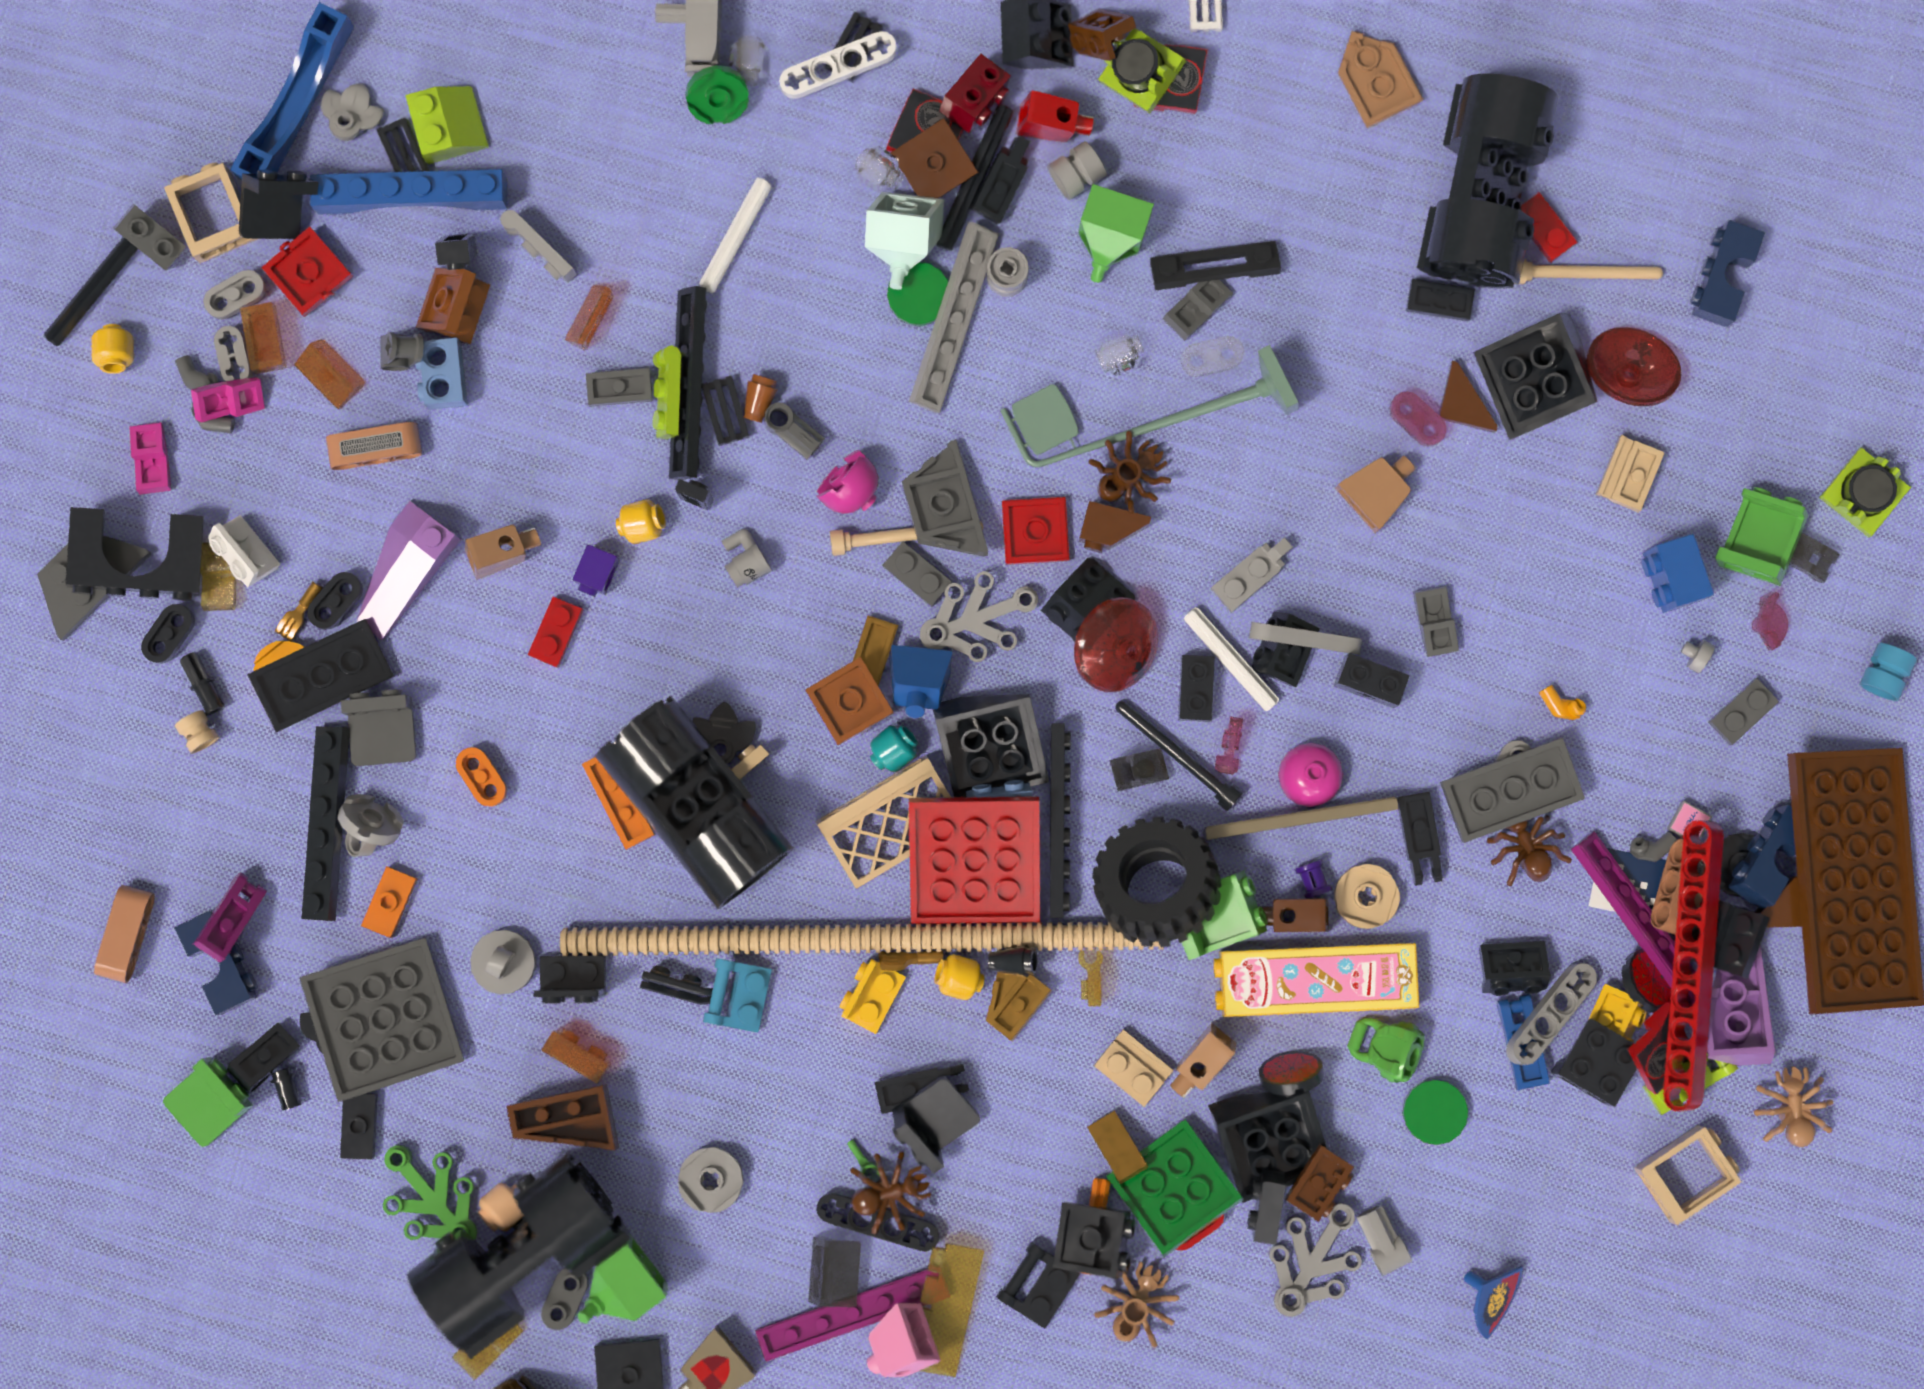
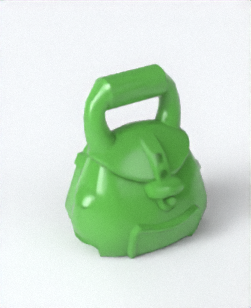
(1392, 1050)

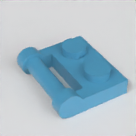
(746, 997)

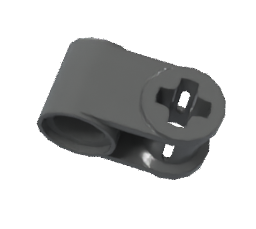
(400, 351)

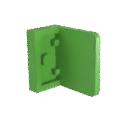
(207, 1101)

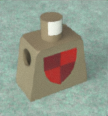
(717, 1365)

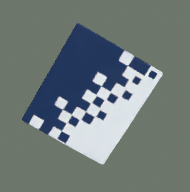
(1641, 873)

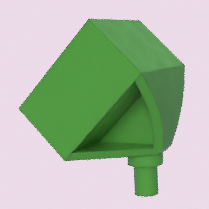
(1112, 228)
(624, 1285)

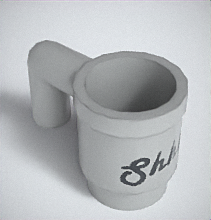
(748, 564)

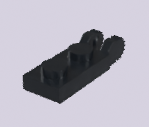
(1420, 834)
(898, 1089)

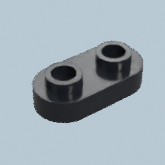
(333, 598)
(166, 632)

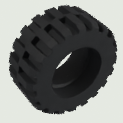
(1151, 843)

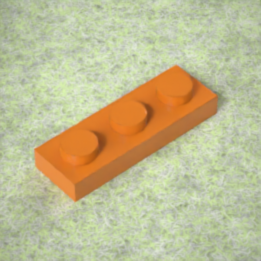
(625, 817)

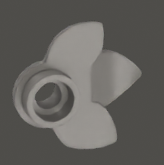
(352, 108)

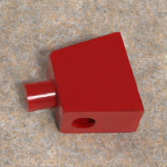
(1051, 118)

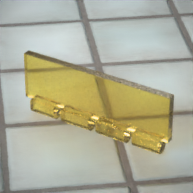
(950, 1301)

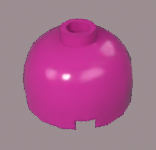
(850, 486)
(1310, 774)

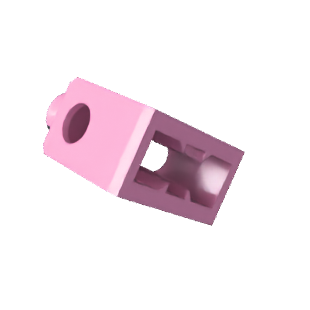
(902, 1342)

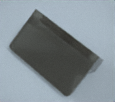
(834, 1272)

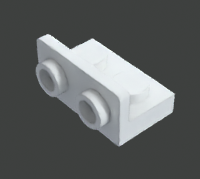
(243, 551)

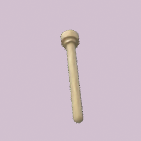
(1589, 272)
(843, 541)

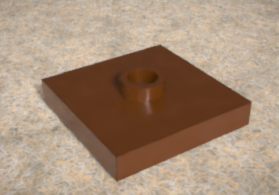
(935, 161)

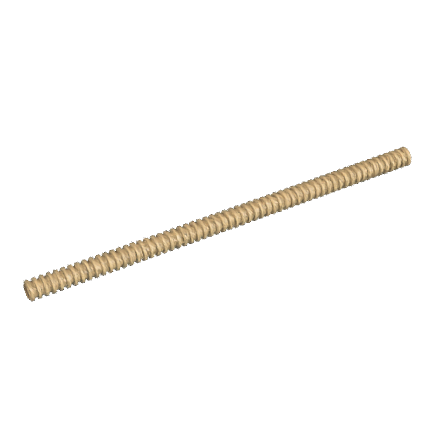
(839, 939)

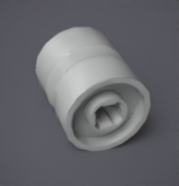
(1075, 171)
(1007, 272)

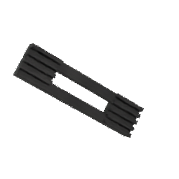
(1260, 258)

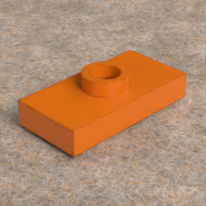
(389, 902)

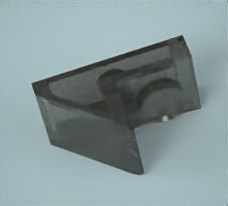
(1139, 769)

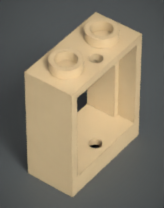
(217, 243)
(1726, 1166)

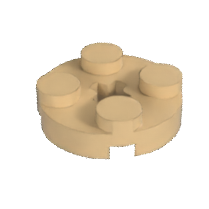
(1381, 885)

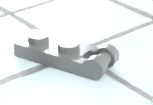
(536, 245)

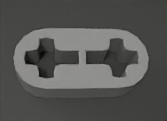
(225, 357)

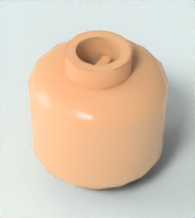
(500, 1208)

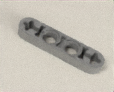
(1305, 638)
(1547, 1009)

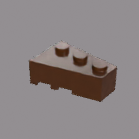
(567, 1118)

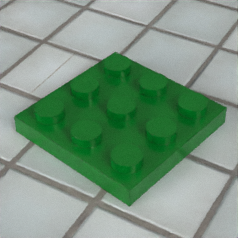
(1178, 1190)

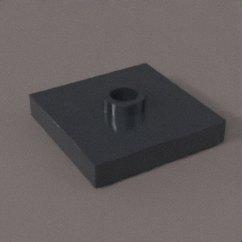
(629, 1365)

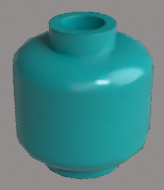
(893, 748)

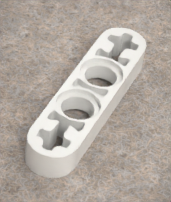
(835, 59)

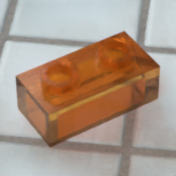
(263, 338)
(567, 1050)

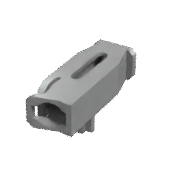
(702, 30)

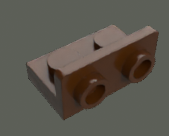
(1095, 32)
(1320, 1183)

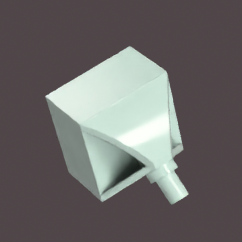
(903, 231)

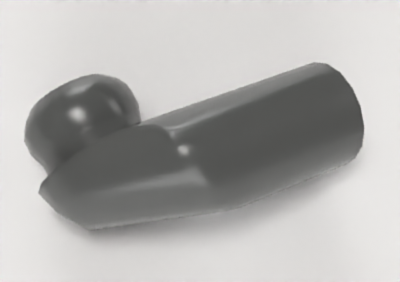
(191, 377)
(220, 424)
(1651, 850)

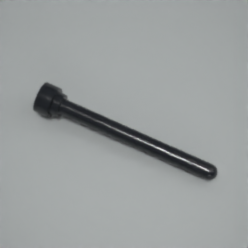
(1224, 793)

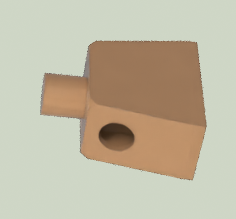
(1377, 490)
(487, 556)
(1212, 1050)

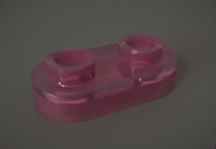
(1419, 416)

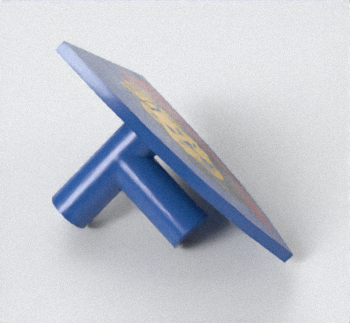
(1493, 1298)

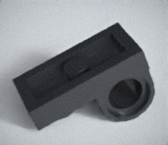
(262, 1057)

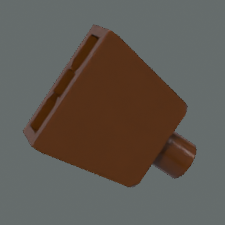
(1311, 915)

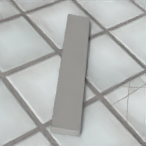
(953, 317)

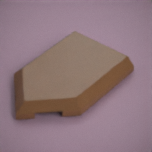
(1377, 79)

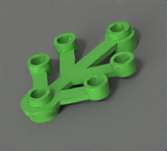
(433, 1200)

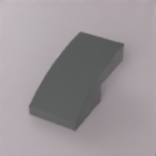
(1197, 307)
(1435, 621)

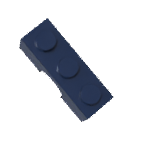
(1716, 298)
(1757, 875)
(232, 985)

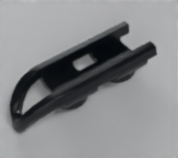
(688, 987)

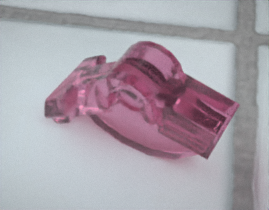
(1771, 621)
(1230, 742)

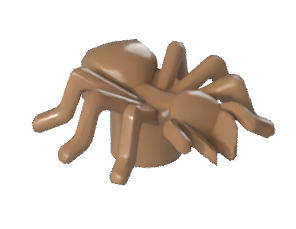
(1793, 1111)
(1135, 1309)

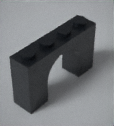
(90, 570)

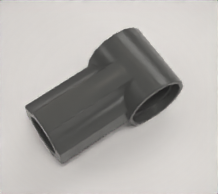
(795, 432)

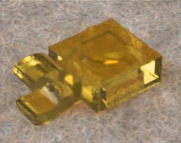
(1092, 986)

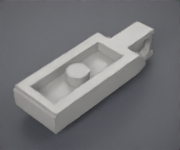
(1251, 574)

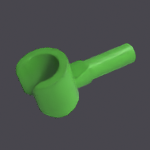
(862, 1160)

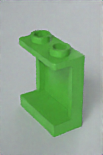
(1763, 536)
(1234, 919)

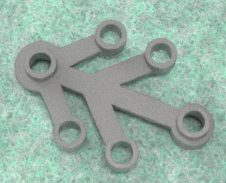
(973, 619)
(1312, 1264)

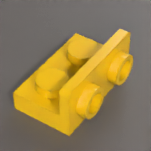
(872, 995)
(1618, 1012)

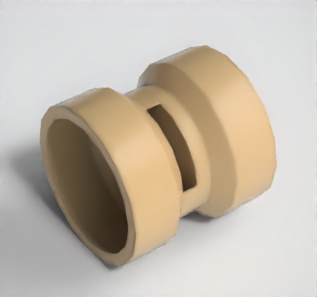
(196, 731)

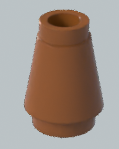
(759, 397)

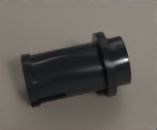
(286, 1088)

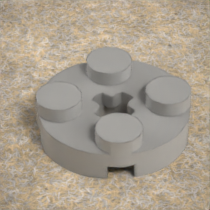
(692, 1177)

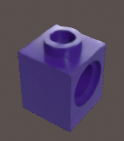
(595, 571)

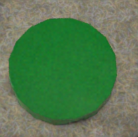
(717, 95)
(920, 295)
(1435, 1112)

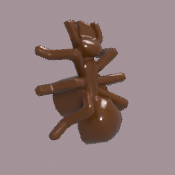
(1128, 472)
(1530, 850)
(884, 1193)

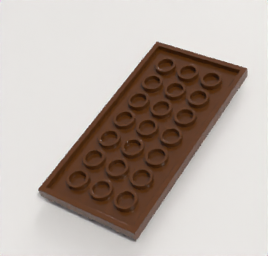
(1855, 880)

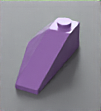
(407, 562)
(1741, 1018)

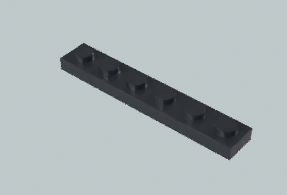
(689, 340)
(1059, 806)
(324, 827)

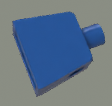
(919, 678)

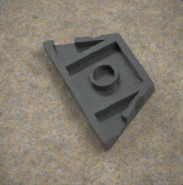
(944, 504)
(72, 609)

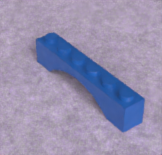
(315, 59)
(367, 191)

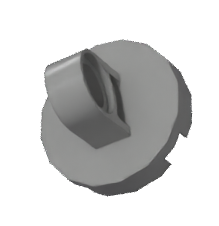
(369, 824)
(503, 962)

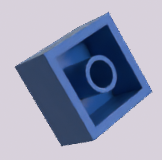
(1677, 573)

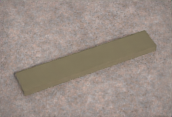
(1300, 818)

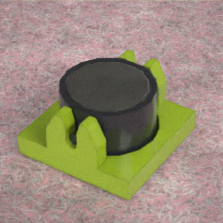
(1141, 70)
(1865, 491)

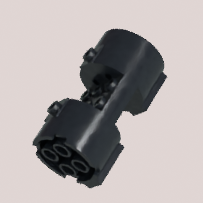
(1497, 131)
(694, 801)
(470, 1288)

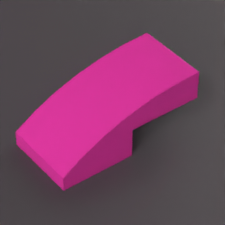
(226, 398)
(150, 458)

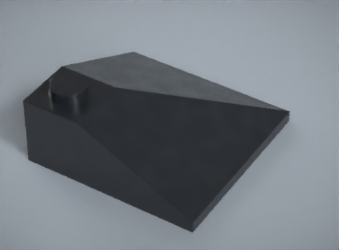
(1537, 375)
(990, 741)
(1266, 1134)

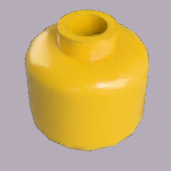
(112, 348)
(640, 521)
(959, 977)

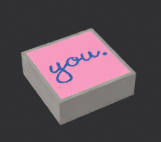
(1685, 814)

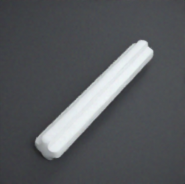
(735, 235)
(1231, 659)

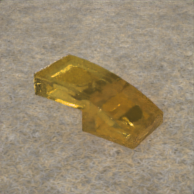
(217, 582)
(478, 1364)

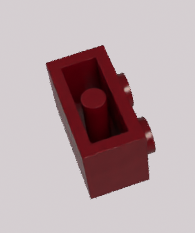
(975, 93)

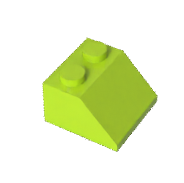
(446, 122)

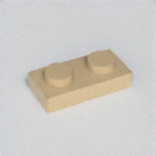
(749, 759)

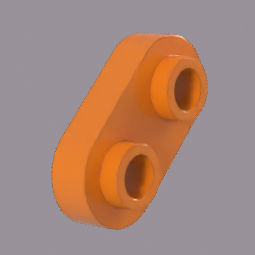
(482, 777)

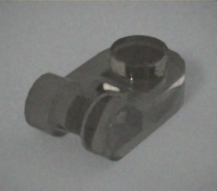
(1803, 552)

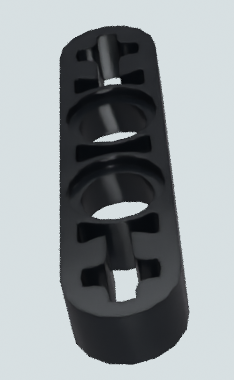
(841, 1201)

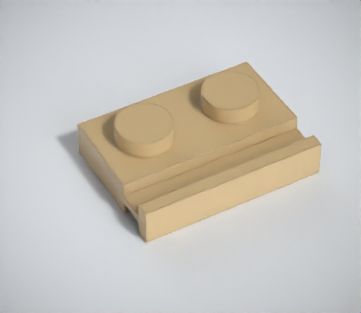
(1630, 473)
(1133, 1068)

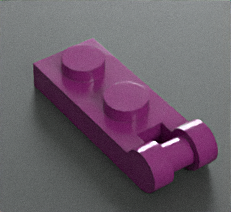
(229, 918)

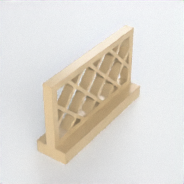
(868, 803)

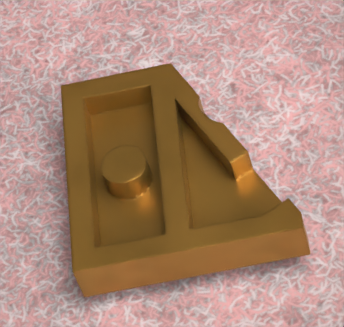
(1015, 1002)

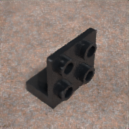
(571, 977)
(1598, 1063)

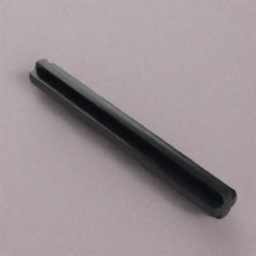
(970, 188)
(90, 292)

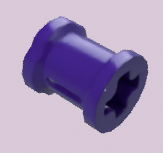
(1305, 873)

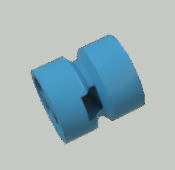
(1888, 671)

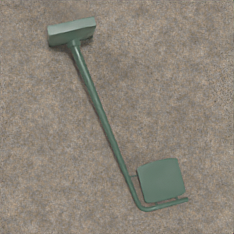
(1048, 421)

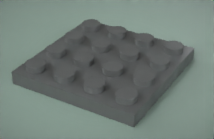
(381, 1019)

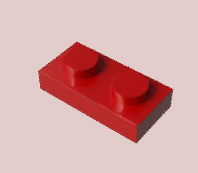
(1549, 231)
(555, 632)

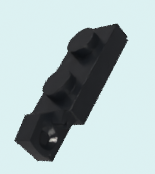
(1002, 181)

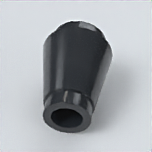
(1014, 961)

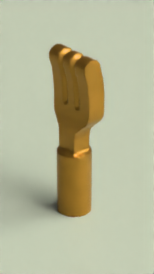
(293, 620)
(899, 961)

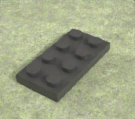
(1512, 790)

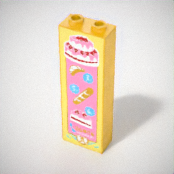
(1317, 980)

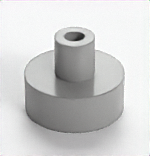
(1698, 654)

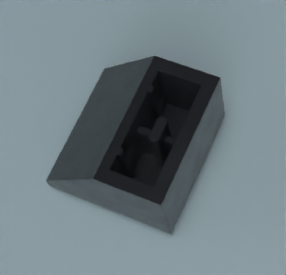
(1036, 34)

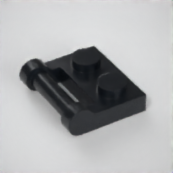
(1045, 1293)

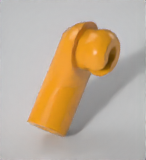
(1560, 707)

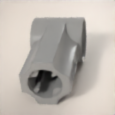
(1386, 1247)

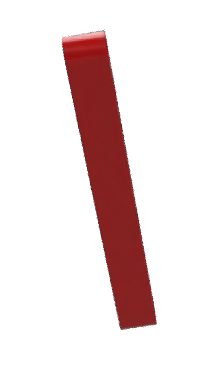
(1683, 979)

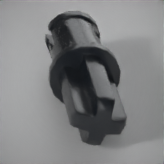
(202, 683)

